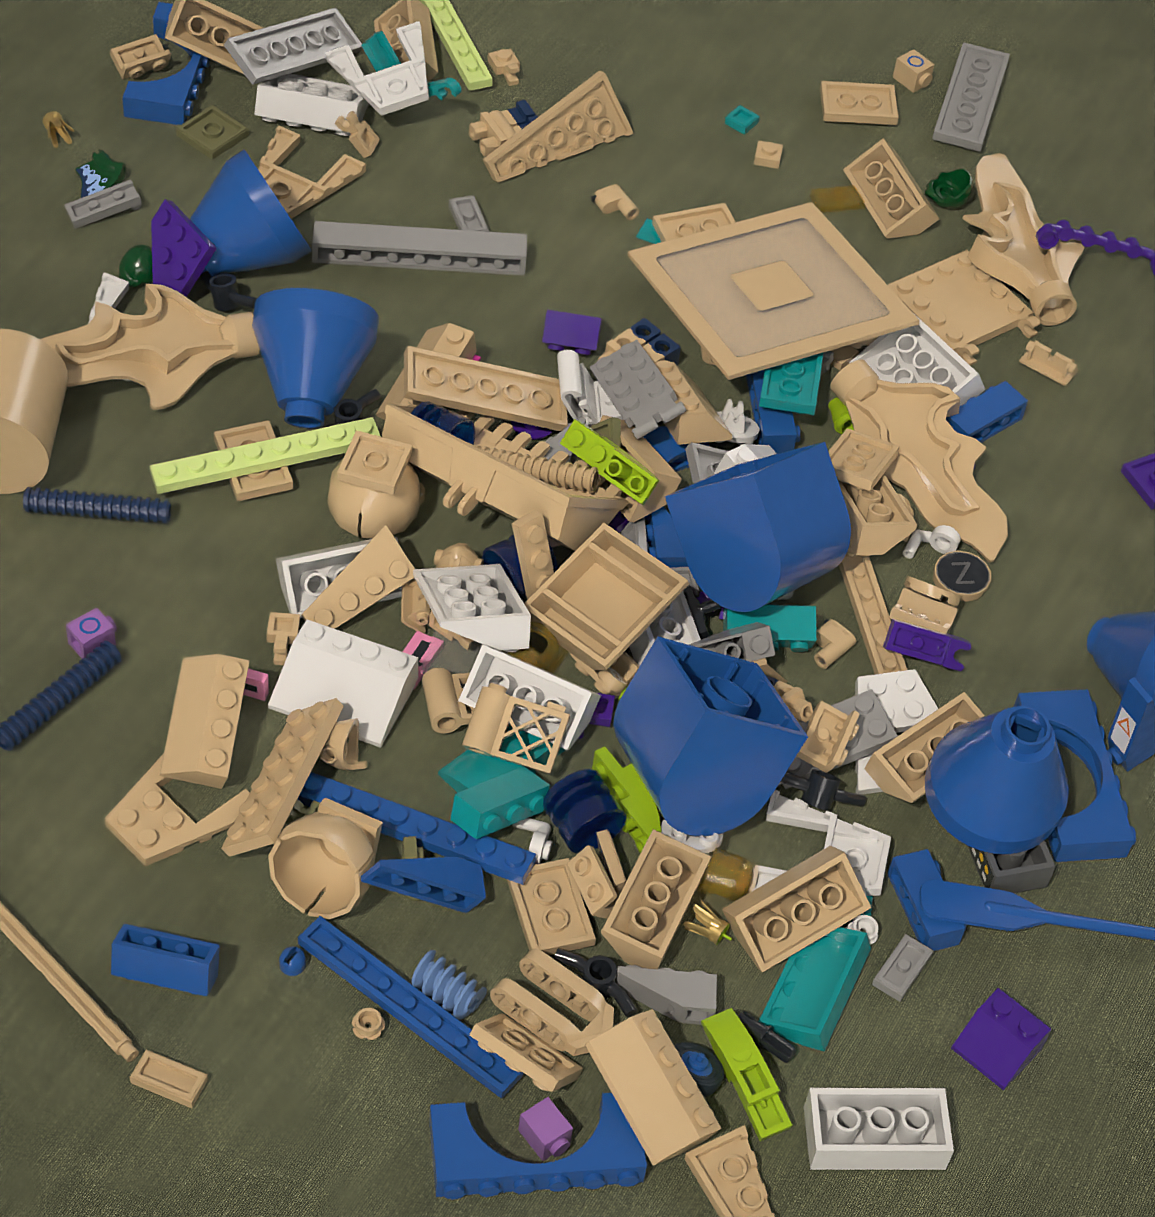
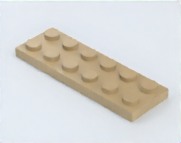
(483, 388)
(282, 777)

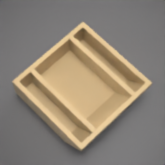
(604, 597)

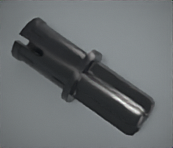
(766, 1038)

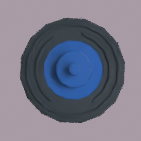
(702, 1066)

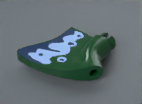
(100, 173)

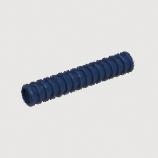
(97, 505)
(58, 694)

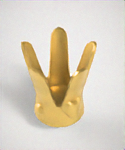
(54, 124)
(715, 929)

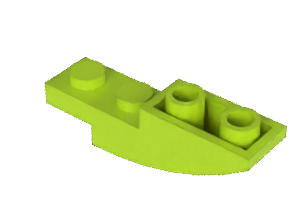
(610, 460)
(631, 796)
(748, 1073)

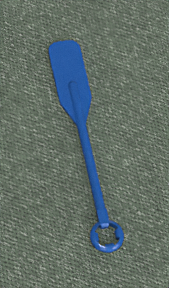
(1007, 910)

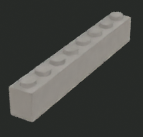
(419, 248)

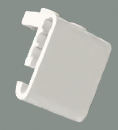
(580, 392)

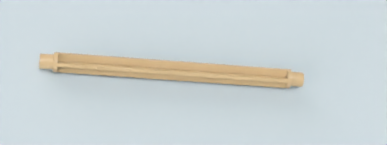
(66, 985)

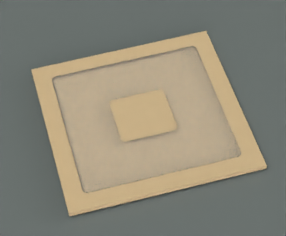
(771, 290)

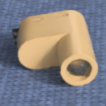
(614, 199)
(834, 641)

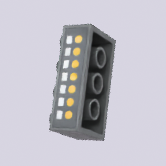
(1015, 871)

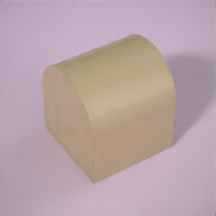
(30, 408)

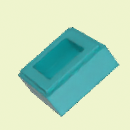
(742, 119)

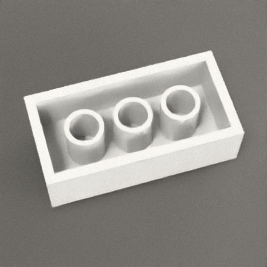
(878, 1129)

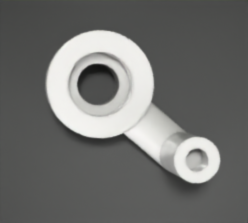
(942, 539)
(539, 842)

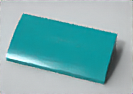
(474, 768)
(816, 988)

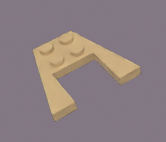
(295, 191)
(157, 827)

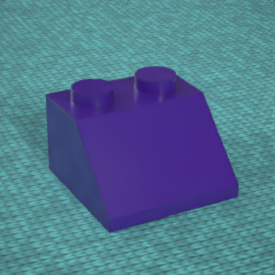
(572, 330)
(1001, 1039)

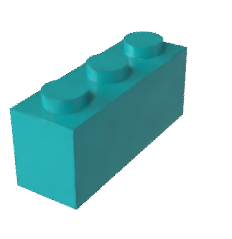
(789, 625)
(499, 802)

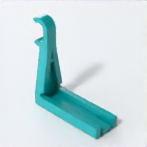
(383, 56)

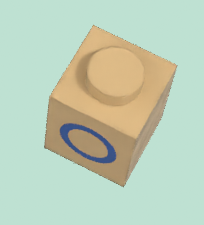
(913, 71)

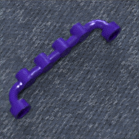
(1050, 234)

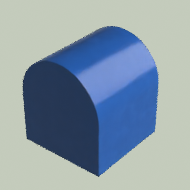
(763, 527)
(705, 736)

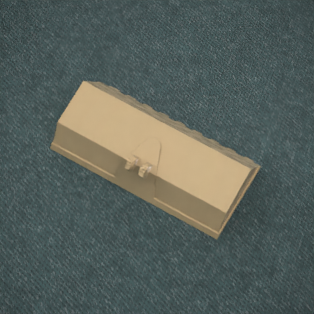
(484, 479)

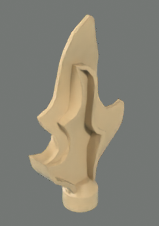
(1010, 244)
(161, 349)
(932, 457)

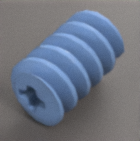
(447, 988)

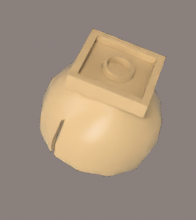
(377, 483)
(328, 855)

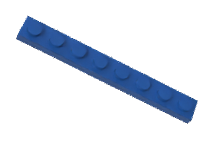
(430, 832)
(407, 1005)

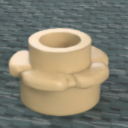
(368, 1016)

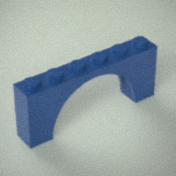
(168, 98)
(660, 526)
(1103, 826)
(471, 1167)

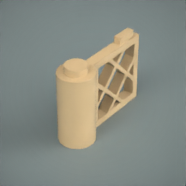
(442, 696)
(491, 721)

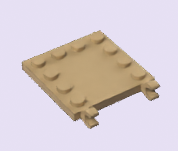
(963, 304)

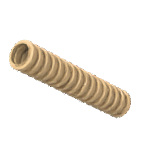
(550, 471)

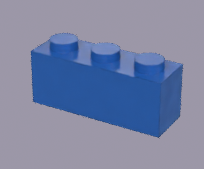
(989, 412)
(907, 875)
(165, 959)

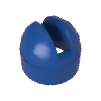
(296, 964)

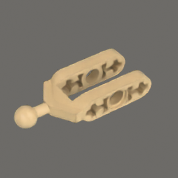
(543, 1019)

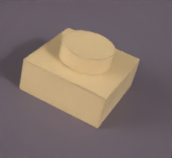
(768, 154)

